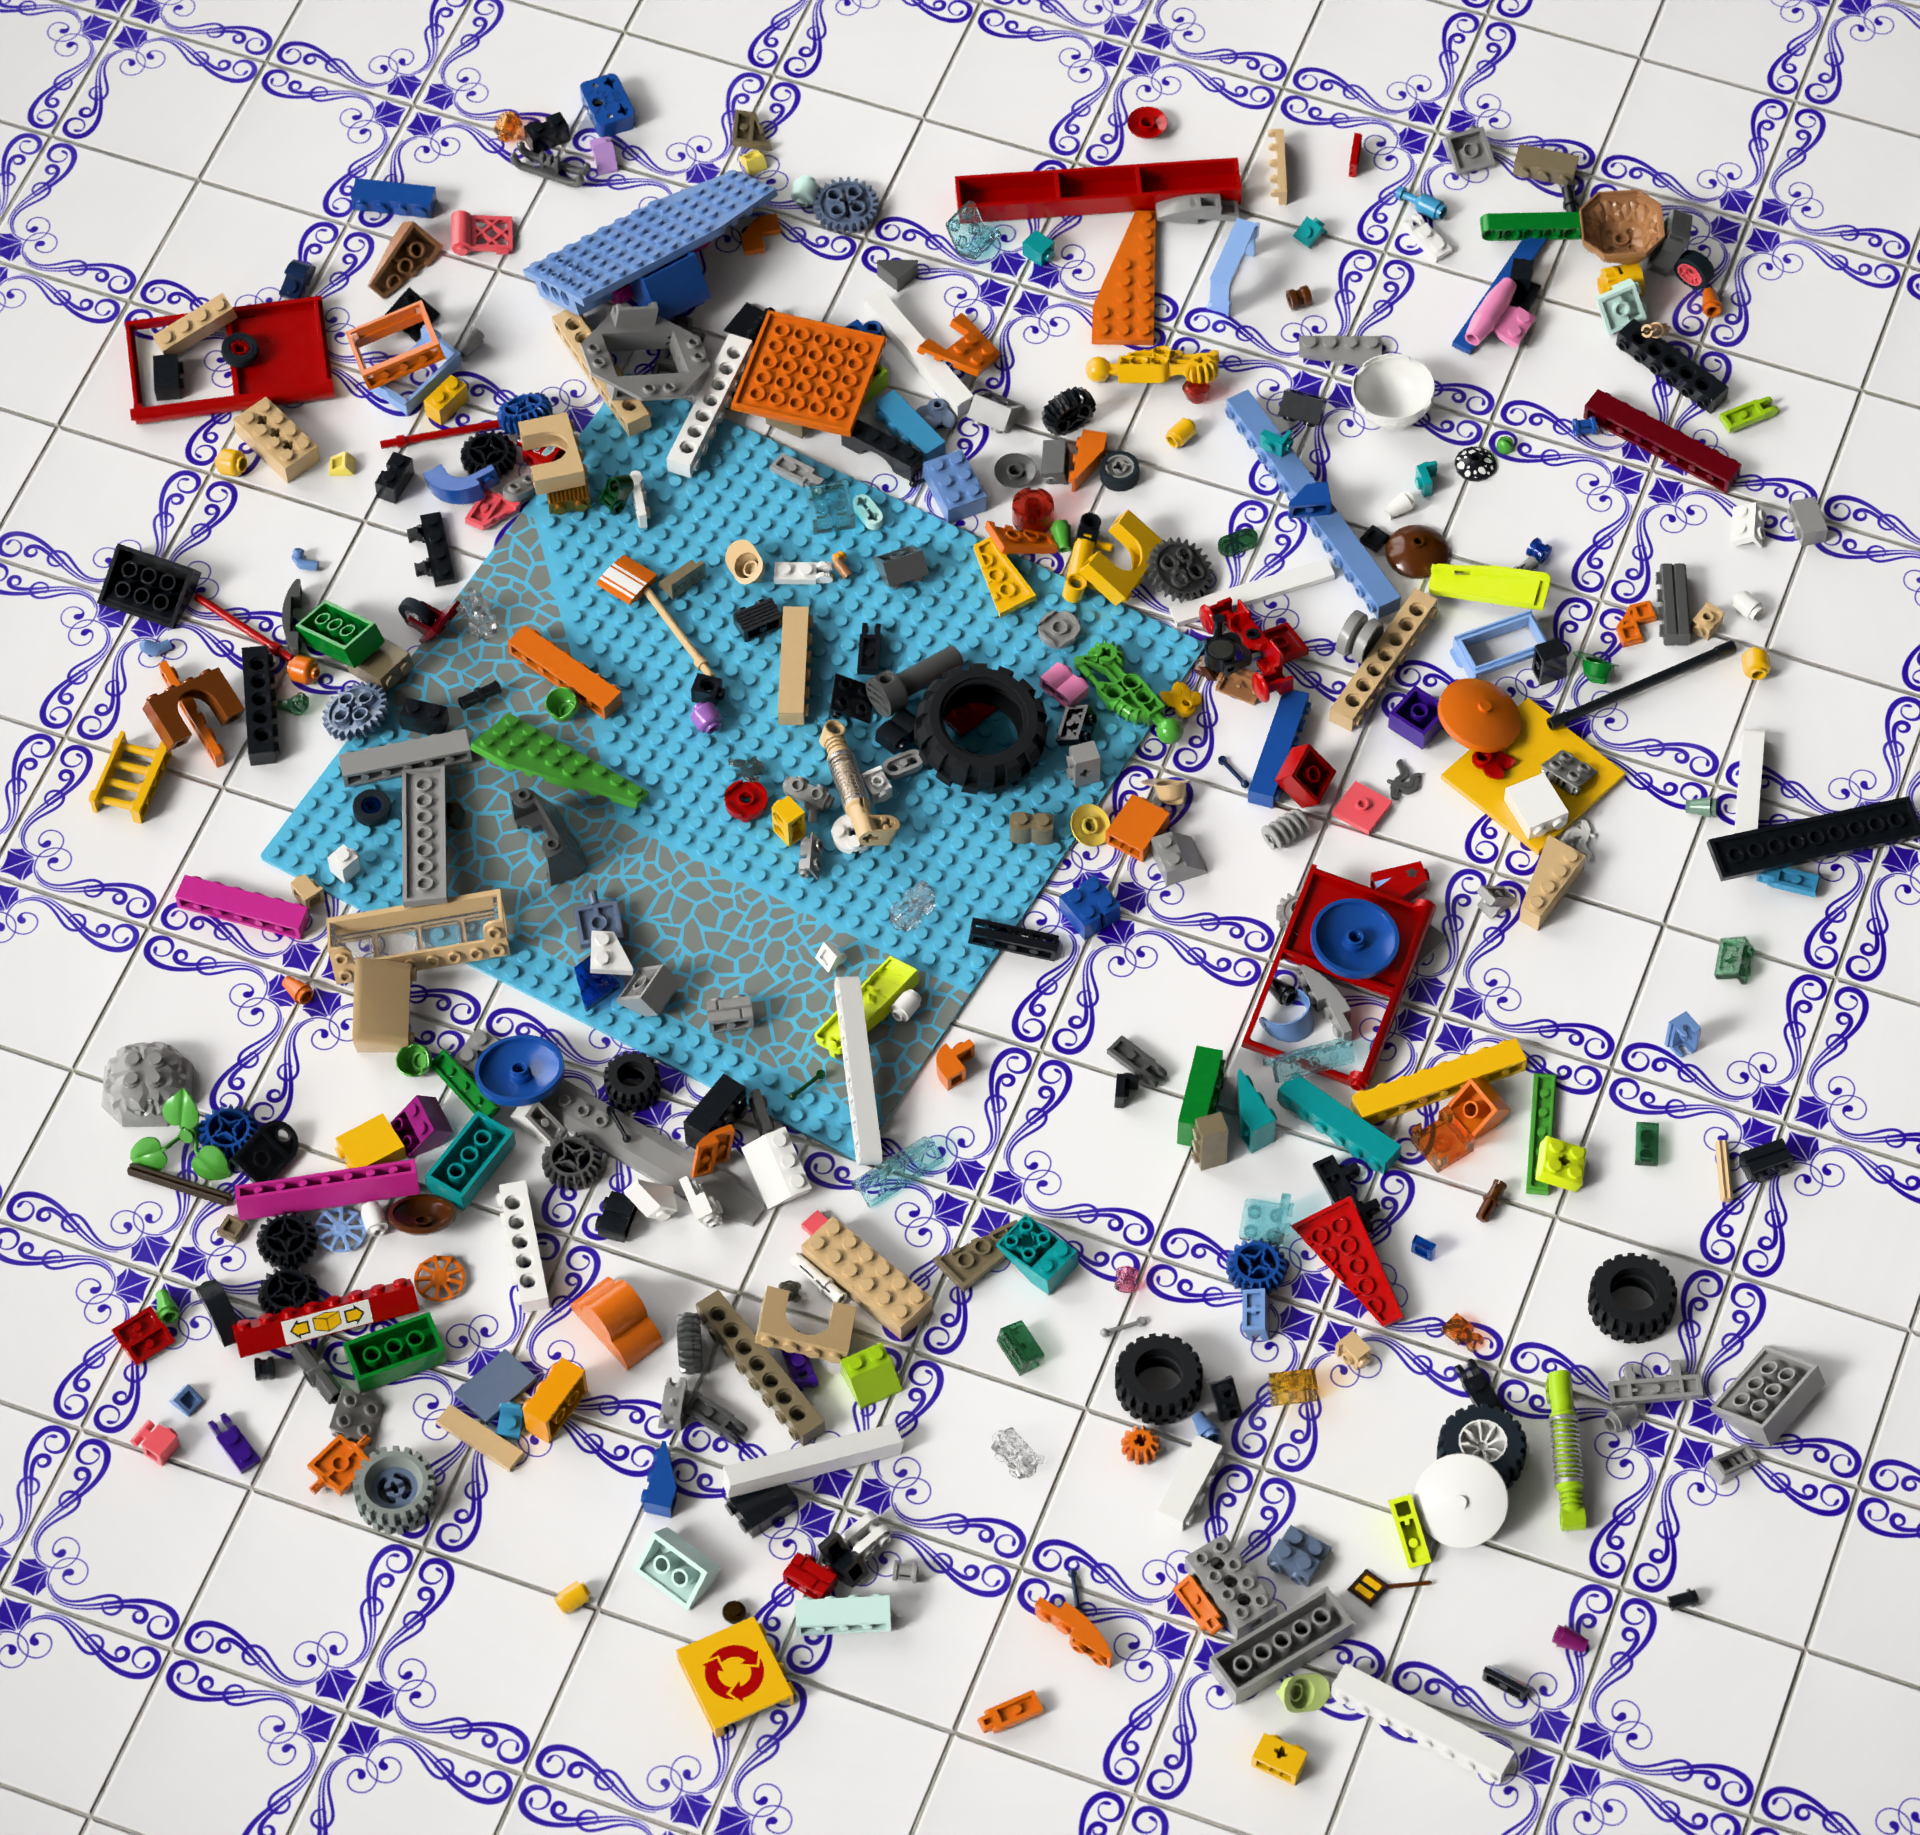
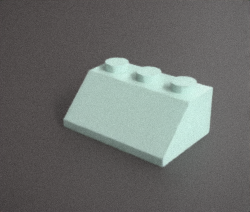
(676, 1567)

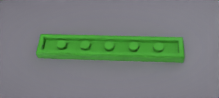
(1540, 1126)

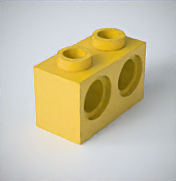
(788, 820)

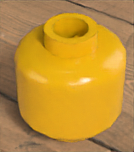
(231, 462)
(1756, 663)

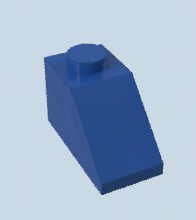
(1311, 501)

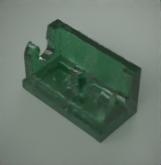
(1020, 1347)

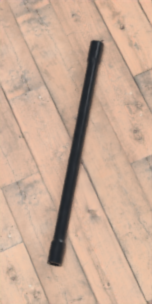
(1716, 653)

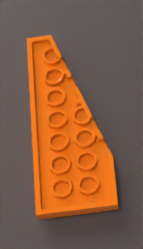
(1126, 300)

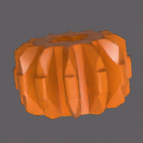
(1140, 1453)

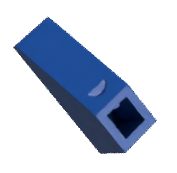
(662, 1490)

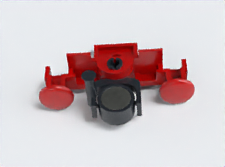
(1276, 644)

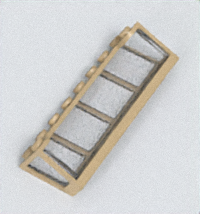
(426, 936)

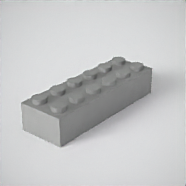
(1281, 1646)

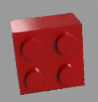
(1305, 775)

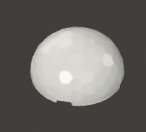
(1393, 390)

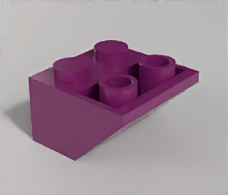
(421, 1125)

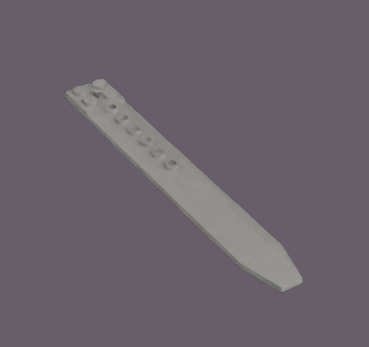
(645, 1153)

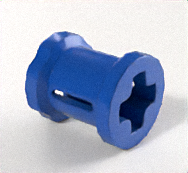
(1584, 426)

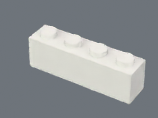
(1189, 1483)

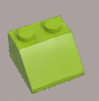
(870, 1375)

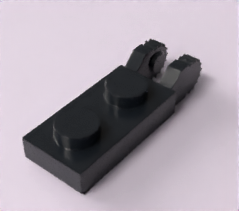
(869, 651)
(1477, 1386)

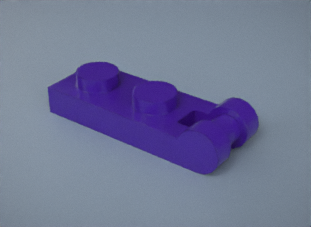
(798, 1366)

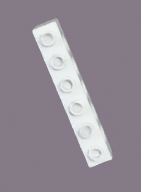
(517, 1195)

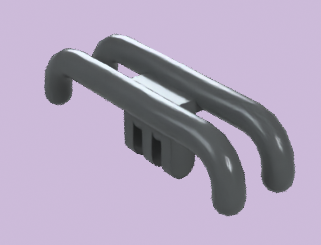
(549, 167)

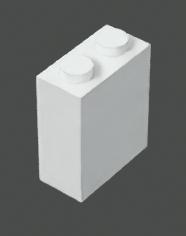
(1536, 806)

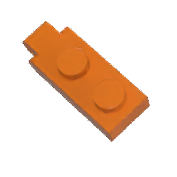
(1199, 1604)
(1011, 1713)

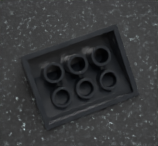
(148, 586)

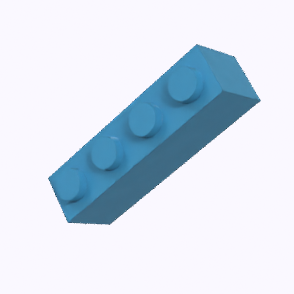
(909, 426)

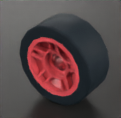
(1694, 269)

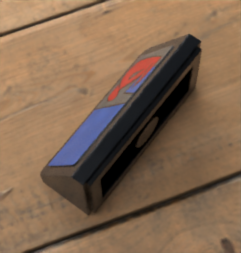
(1506, 1683)

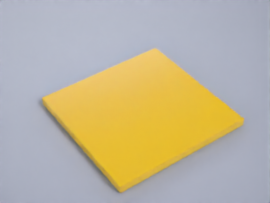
(1530, 750)

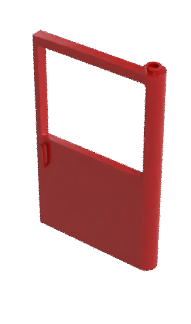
(288, 369)
(1412, 924)

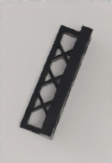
(1013, 943)

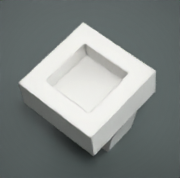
(830, 956)

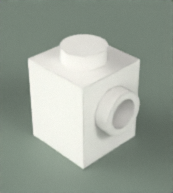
(344, 863)

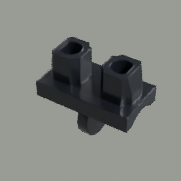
(1226, 1399)

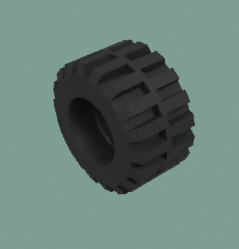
(632, 1096)

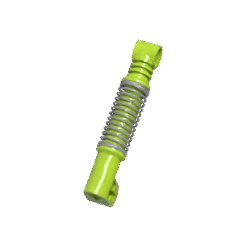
(1564, 1422)

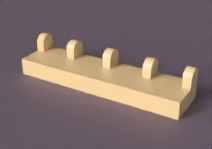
(1280, 164)

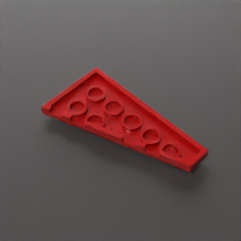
(1346, 1248)

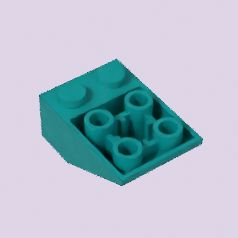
(1255, 1120)
(1038, 1254)

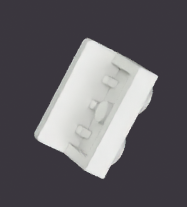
(1748, 525)

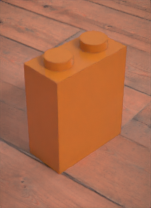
(1136, 826)

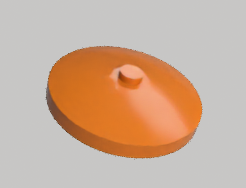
(1479, 715)

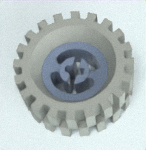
(390, 1472)

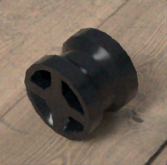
(264, 1368)

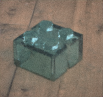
(832, 512)

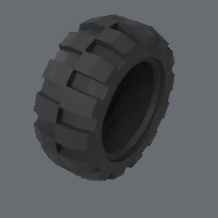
(990, 688)

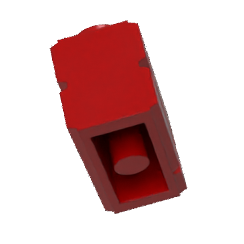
(810, 1577)

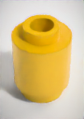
(1181, 432)
(572, 1597)

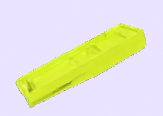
(1491, 585)
(878, 996)

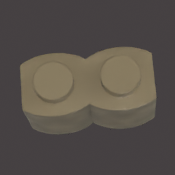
(1031, 828)

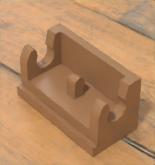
(1238, 685)

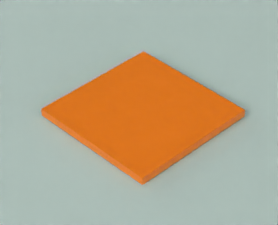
(809, 373)

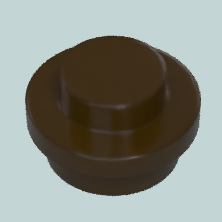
(734, 1612)

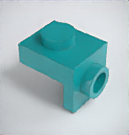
(1309, 231)
(1276, 444)
(1423, 477)

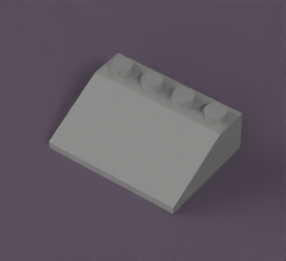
(1769, 1395)

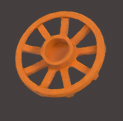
(439, 1278)

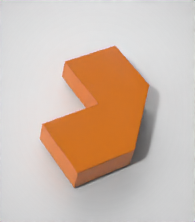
(752, 236)
(1628, 627)

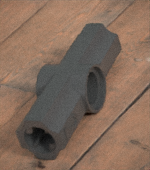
(317, 1372)

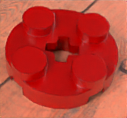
(750, 810)

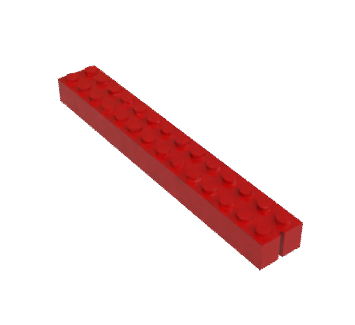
(1095, 188)

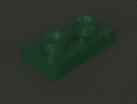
(1646, 1143)

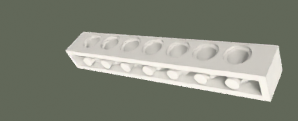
(709, 406)

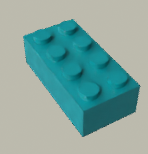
(470, 1160)

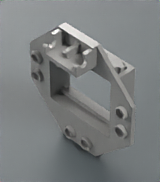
(644, 330)

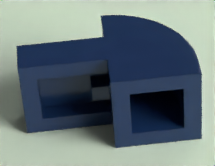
(297, 278)

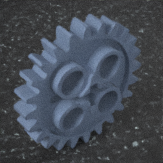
(831, 208)
(356, 711)

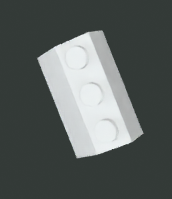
(776, 1168)

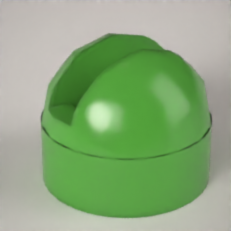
(1505, 445)

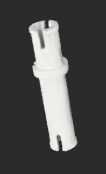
(824, 1284)

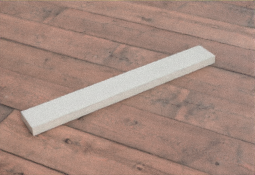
(1257, 590)

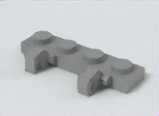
(1673, 1387)

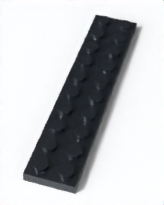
(1814, 838)

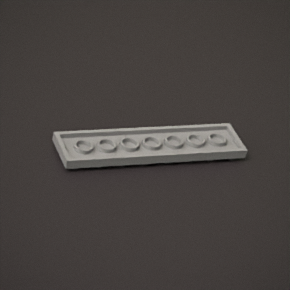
(424, 836)

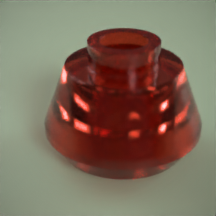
(1196, 392)

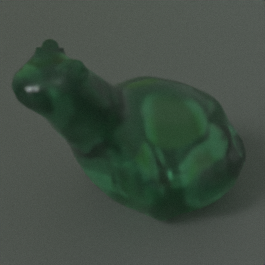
(296, 705)

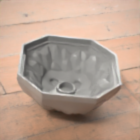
(142, 1081)

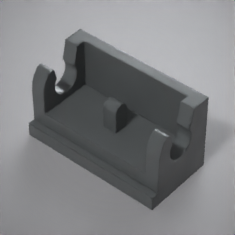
(1055, 461)

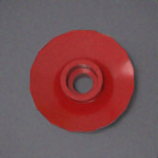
(1147, 122)

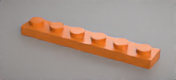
(196, 719)

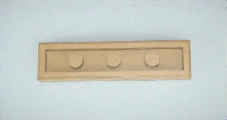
(480, 1438)

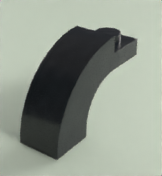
(219, 1310)

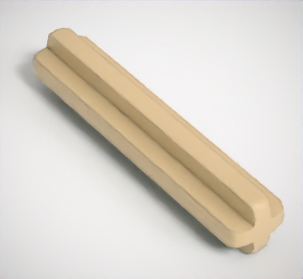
(1724, 1171)

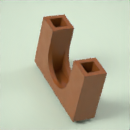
(208, 687)

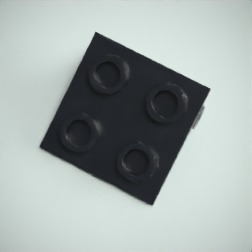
(410, 297)
(747, 322)
(850, 699)

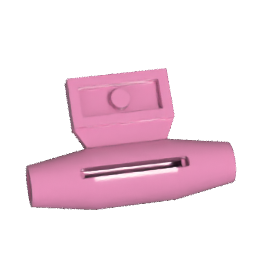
(1495, 314)

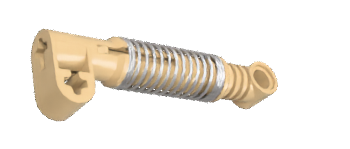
(853, 791)

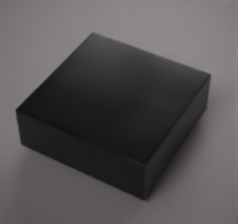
(1374, 538)

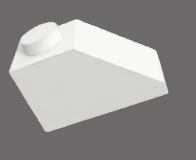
(538, 1122)
(652, 1199)

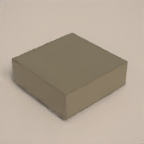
(232, 1228)

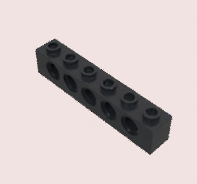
(1672, 367)
(260, 751)

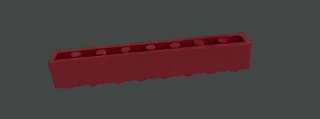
(1662, 441)

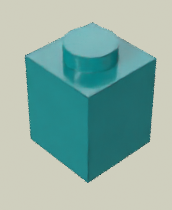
(1038, 248)

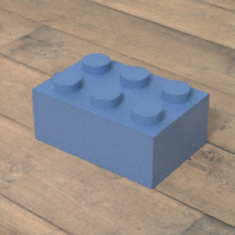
(954, 486)

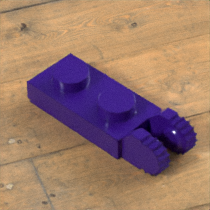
(235, 1445)

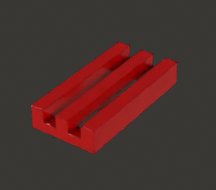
(1355, 155)

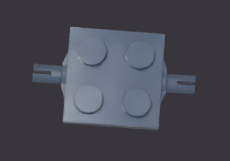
(597, 917)

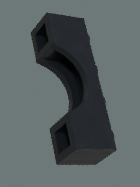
(901, 457)

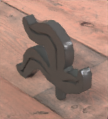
(1398, 784)

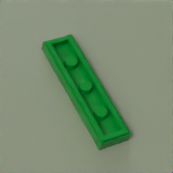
(463, 1084)

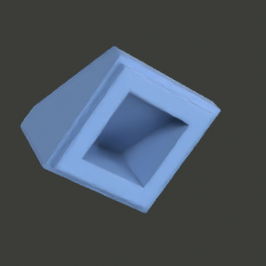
(186, 1400)

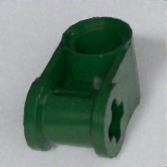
(616, 493)

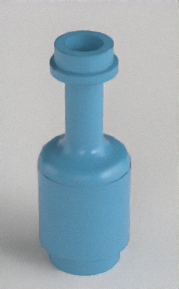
(1424, 204)

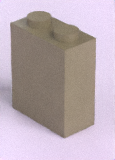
(384, 666)

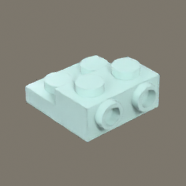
(1621, 305)

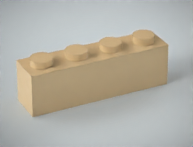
(195, 326)

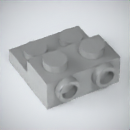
(1468, 150)

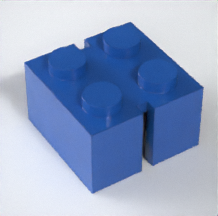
(1085, 905)

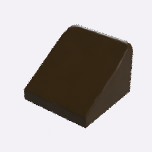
(454, 814)

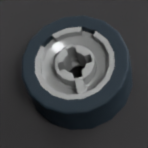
(1112, 476)

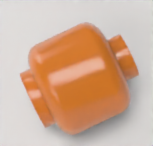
(303, 669)

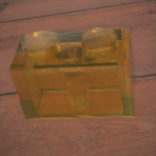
(1292, 1387)

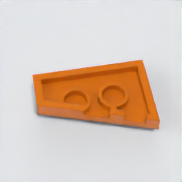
(1018, 542)

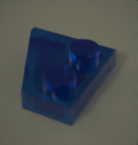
(594, 986)

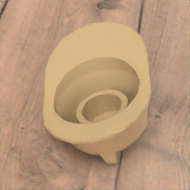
(745, 562)
(1168, 791)

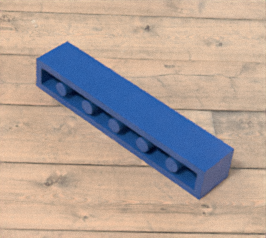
(1280, 740)

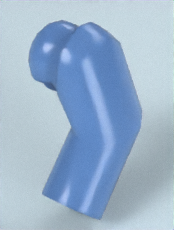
(301, 561)

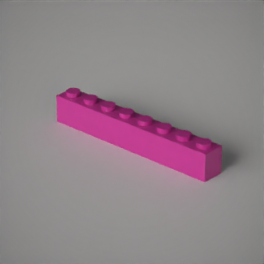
(327, 1189)

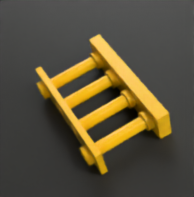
(145, 790)

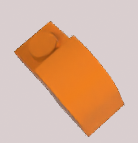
(950, 1063)

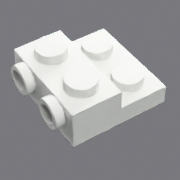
(704, 1207)

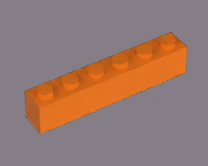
(565, 671)

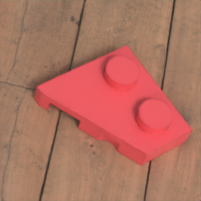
(490, 510)

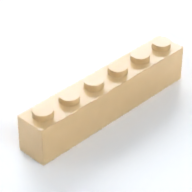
(793, 666)

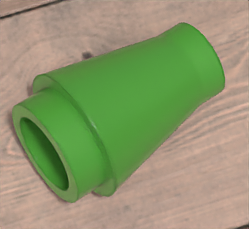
(1061, 533)
(166, 1307)

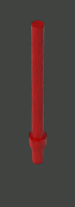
(402, 440)
(273, 647)

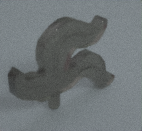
(748, 773)

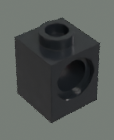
(1522, 273)
(700, 689)

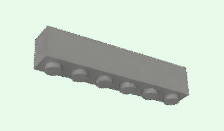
(389, 760)

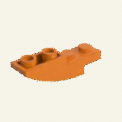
(1083, 1633)

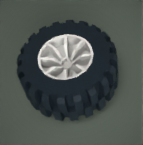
(1487, 1435)

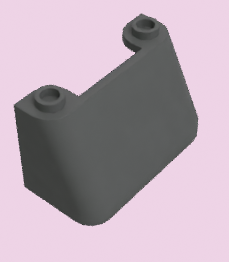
(560, 848)

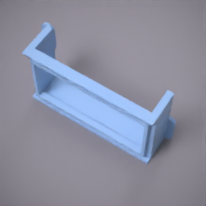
(1240, 242)
(417, 397)
(1460, 642)

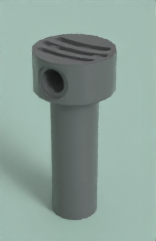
(890, 691)

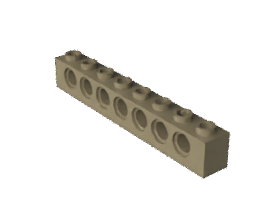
(717, 1306)

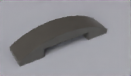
(292, 601)

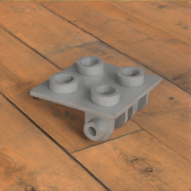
(1568, 770)
(355, 1415)

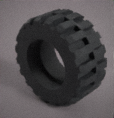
(1626, 1323)
(1160, 1352)

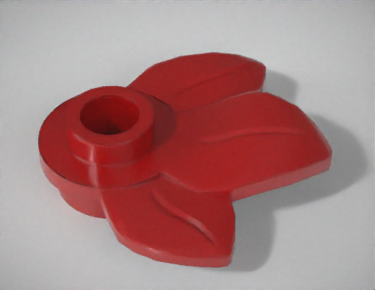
(1494, 763)

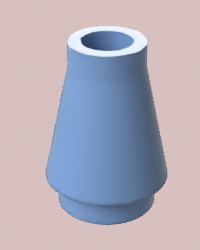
(1205, 1427)

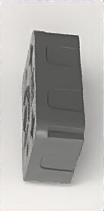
(1677, 236)

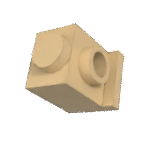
(1707, 621)
(307, 891)
(1353, 1350)

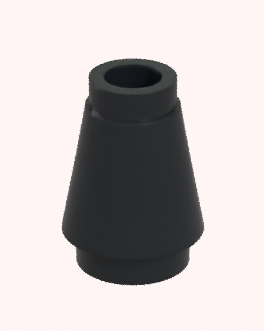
(1283, 992)

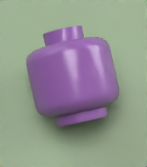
(706, 717)

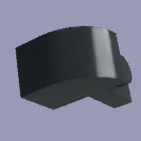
(846, 1563)

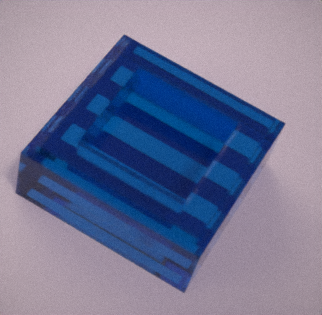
(1423, 1248)

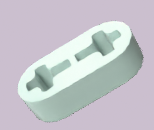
(864, 514)

